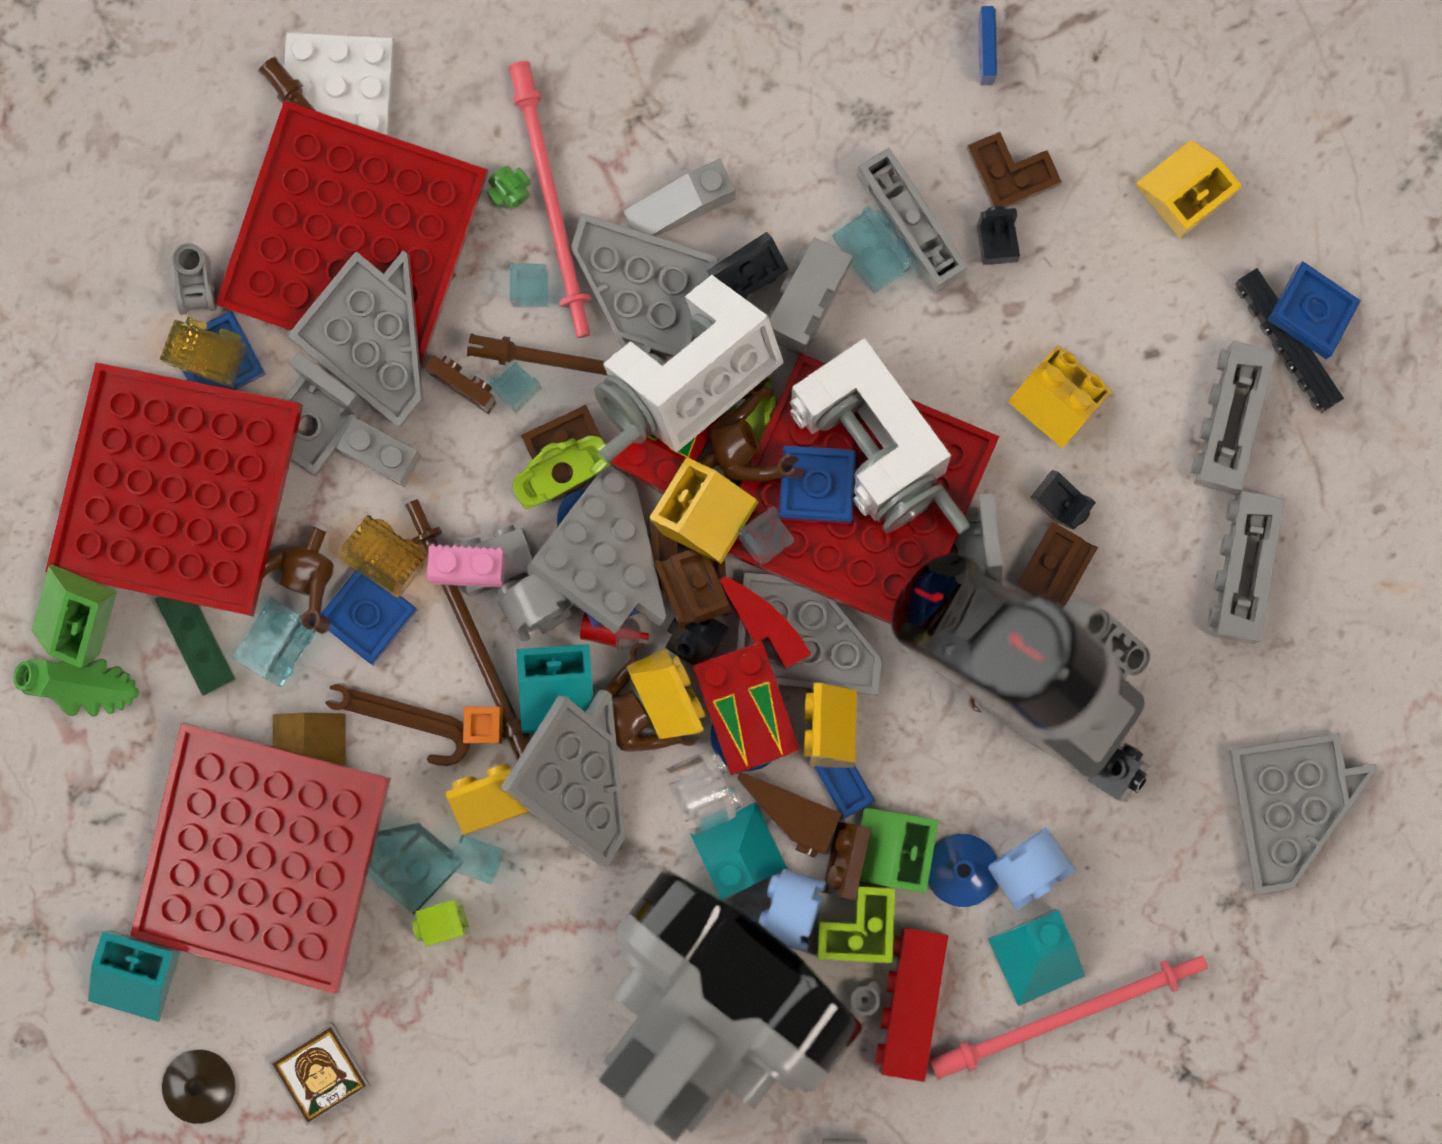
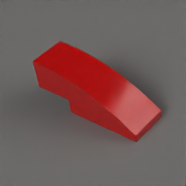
(765, 623)

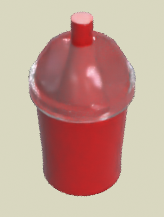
(624, 638)

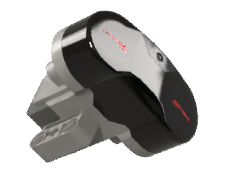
(1027, 661)
(715, 1010)

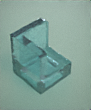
(529, 285)
(515, 387)
(766, 536)
(477, 859)

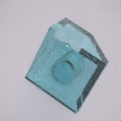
(410, 864)

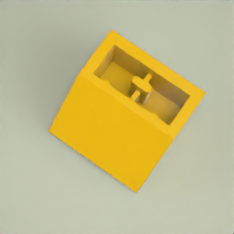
(1188, 187)
(1060, 396)
(703, 510)
(663, 692)
(833, 726)
(482, 801)

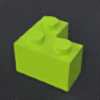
(866, 939)

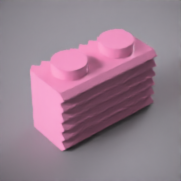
(466, 566)

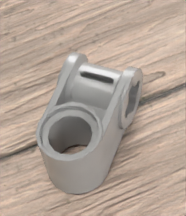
(193, 287)

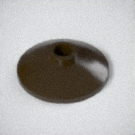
(216, 1081)

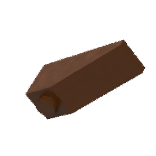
(799, 818)

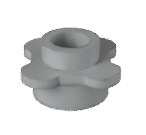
(870, 991)

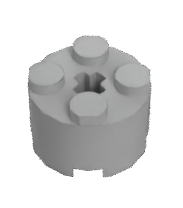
(533, 606)

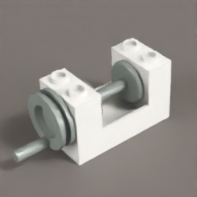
(700, 383)
(900, 478)

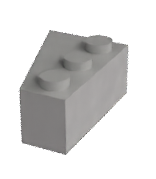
(808, 295)

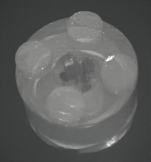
(703, 792)

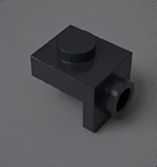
(998, 235)
(1062, 500)

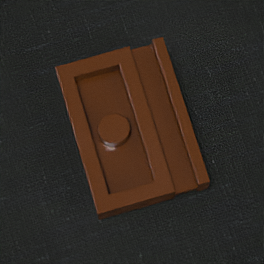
(473, 390)
(1057, 565)
(692, 587)
(846, 860)

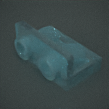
(873, 249)
(274, 643)

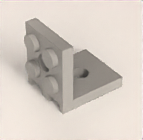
(329, 404)
(982, 538)

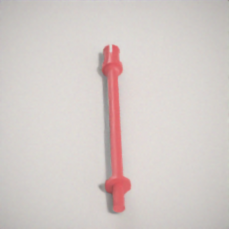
(527, 100)
(969, 1054)

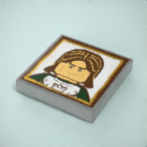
(319, 1074)

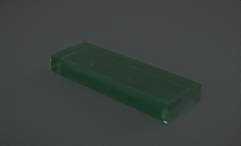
(197, 644)

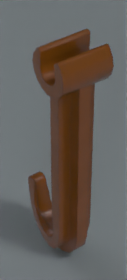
(407, 716)

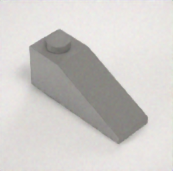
(682, 200)

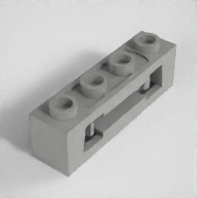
(912, 220)
(1247, 360)
(1233, 547)

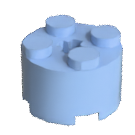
(1031, 868)
(793, 907)

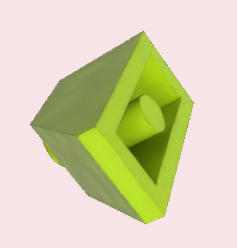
(441, 922)

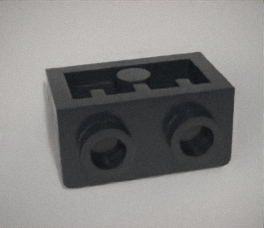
(751, 266)

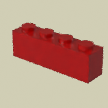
(913, 1004)

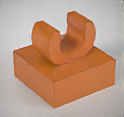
(483, 725)

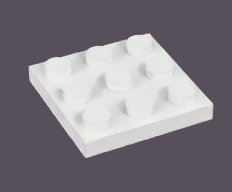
(344, 75)

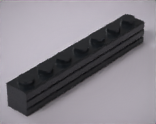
(1298, 357)

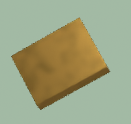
(312, 734)

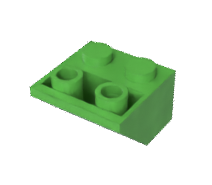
(72, 616)
(898, 849)

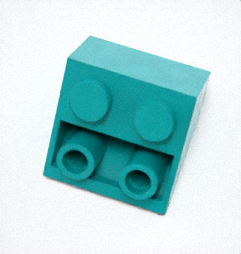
(549, 673)
(132, 974)

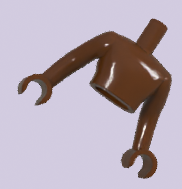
(736, 444)
(305, 573)
(632, 718)

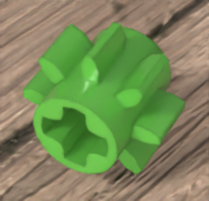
(508, 187)

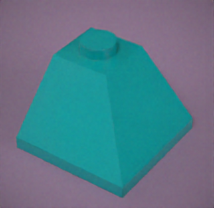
(739, 852)
(1037, 956)

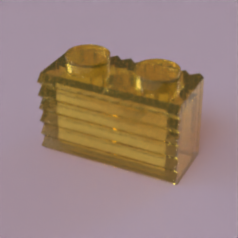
(204, 352)
(383, 555)

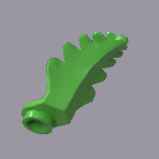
(76, 686)

